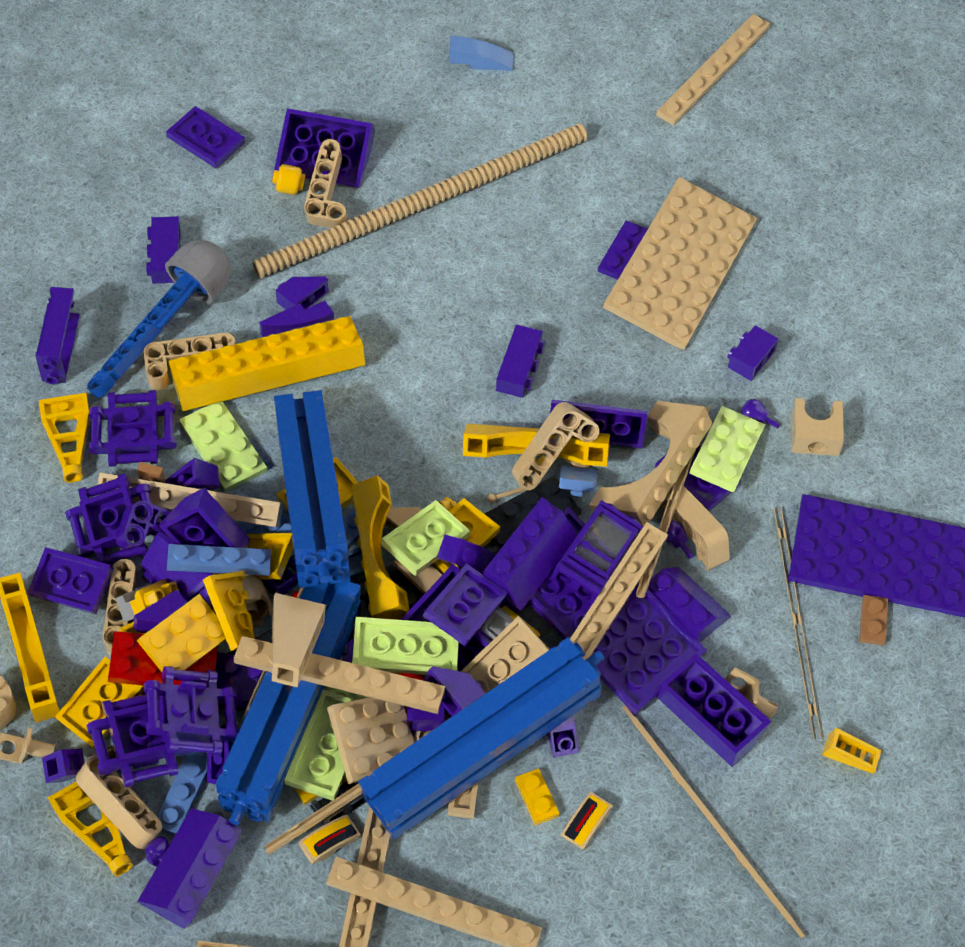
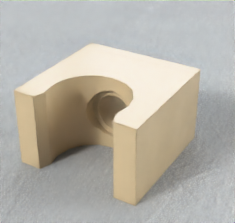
(814, 435)

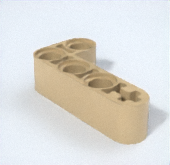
(326, 183)
(170, 349)
(528, 476)
(702, 529)
(117, 588)
(119, 803)

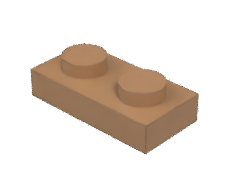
(873, 620)

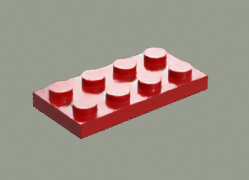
(133, 666)

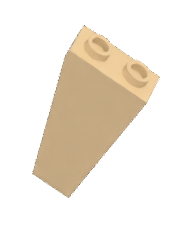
(294, 636)

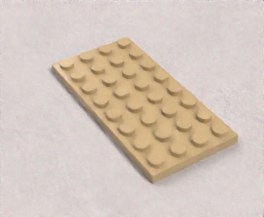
(680, 263)

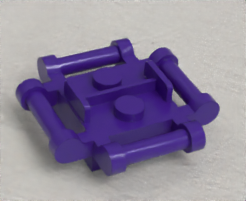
(132, 430)
(103, 516)
(190, 711)
(131, 742)

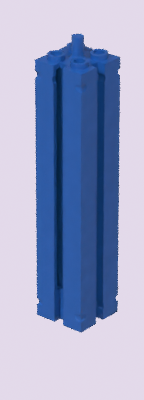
(311, 490)
(280, 714)
(482, 737)

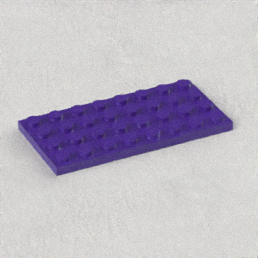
(879, 555)
(639, 646)

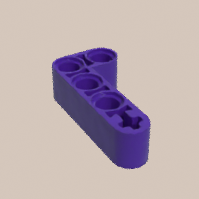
(139, 527)

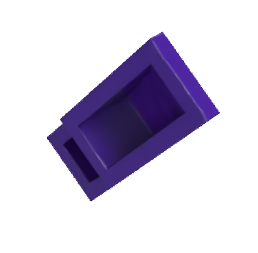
(296, 318)

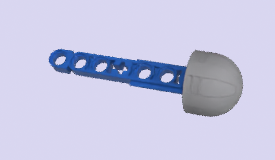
(198, 271)

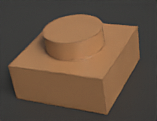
(150, 472)

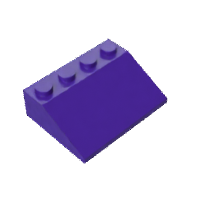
(306, 131)

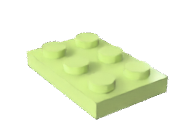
(420, 537)

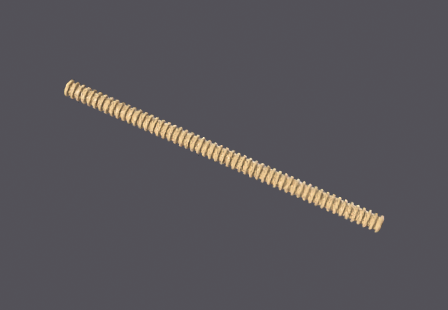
(420, 200)

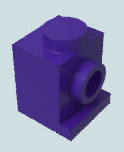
(62, 765)

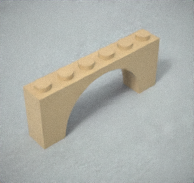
(685, 428)

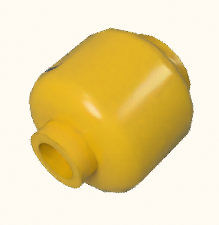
(288, 179)

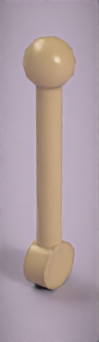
(492, 497)

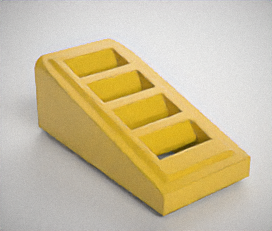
(838, 754)

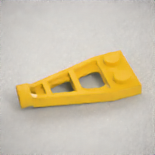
(65, 409)
(73, 800)

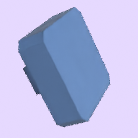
(578, 480)

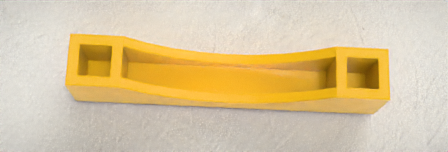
(502, 440)
(372, 504)
(28, 648)

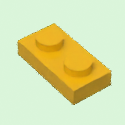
(536, 797)

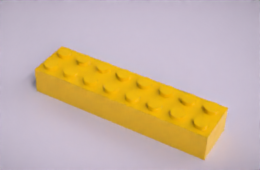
(267, 363)

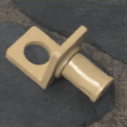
(751, 692)
(24, 747)

